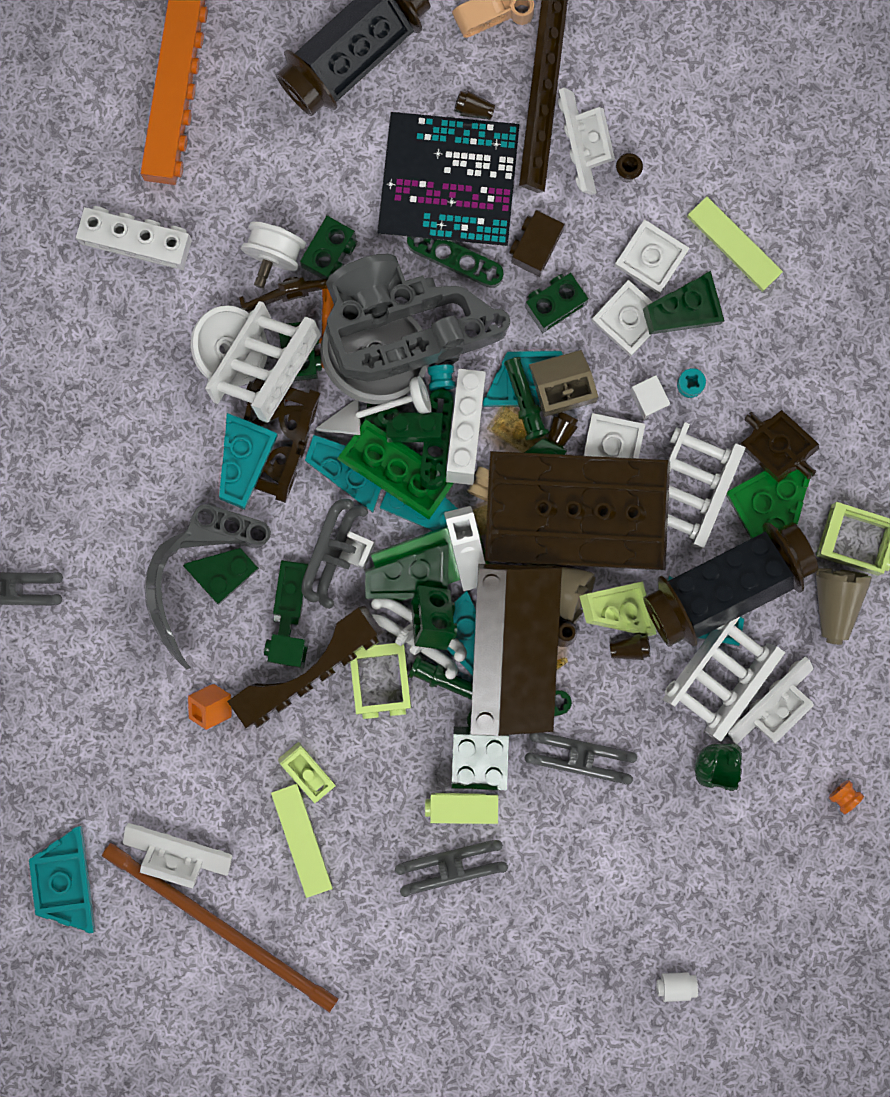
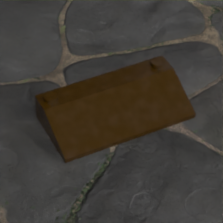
(515, 649)

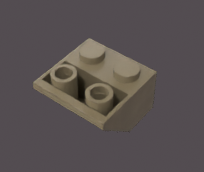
(563, 383)

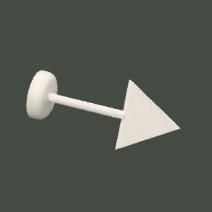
(348, 419)

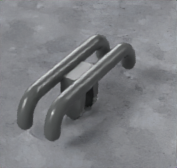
(330, 551)
(12, 588)
(581, 757)
(451, 867)

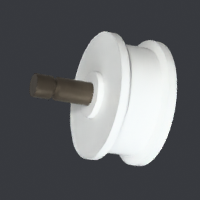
(272, 247)

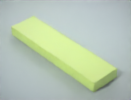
(734, 244)
(301, 840)

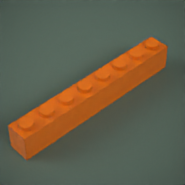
(173, 91)

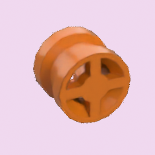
(846, 797)

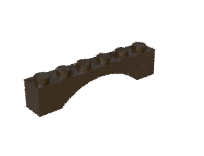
(349, 636)

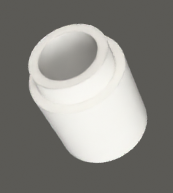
(677, 987)

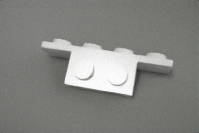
(588, 139)
(778, 708)
(174, 857)

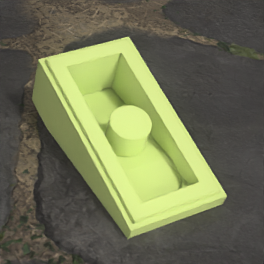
(306, 772)

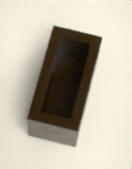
(537, 242)

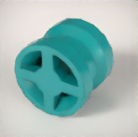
(441, 377)
(688, 387)

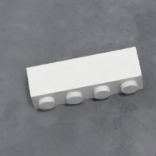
(465, 427)

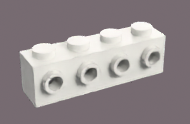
(134, 238)

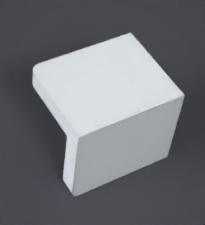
(649, 396)
(362, 553)

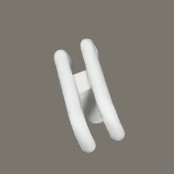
(406, 635)

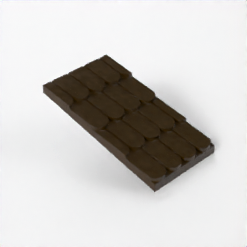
(577, 510)

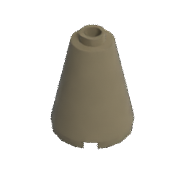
(573, 584)
(840, 601)

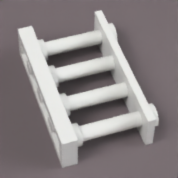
(276, 380)
(718, 482)
(735, 700)

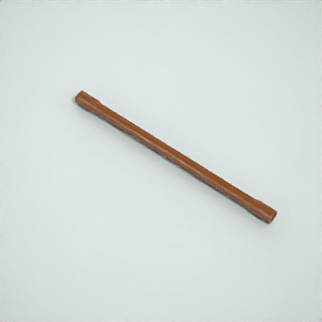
(314, 992)

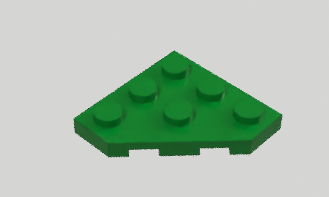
(766, 500)

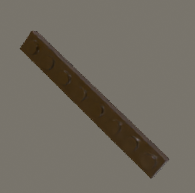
(543, 95)

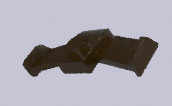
(288, 290)

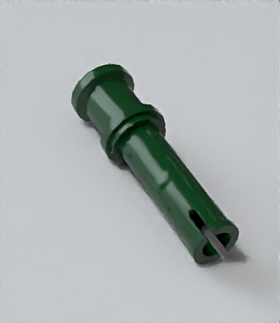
(528, 410)
(436, 676)

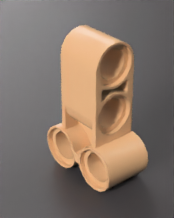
(480, 15)

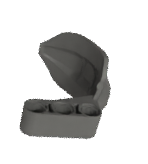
(194, 536)

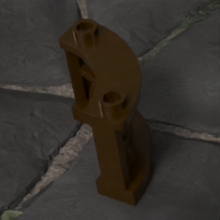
(304, 417)

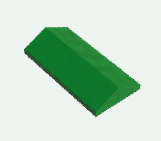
(393, 469)

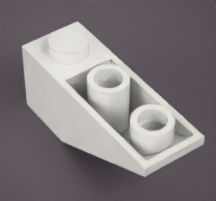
(465, 545)

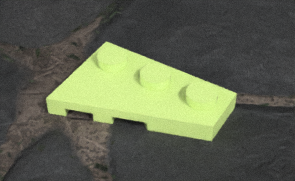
(619, 609)

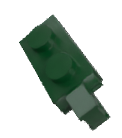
(289, 596)

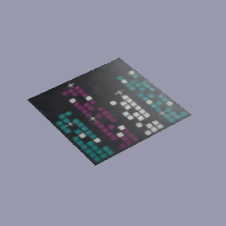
(448, 179)

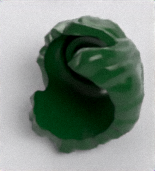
(719, 766)

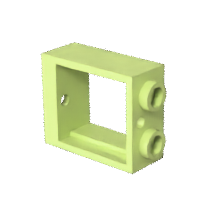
(831, 532)
(394, 708)
(462, 808)

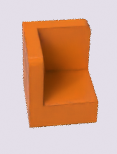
(209, 706)

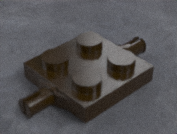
(780, 445)

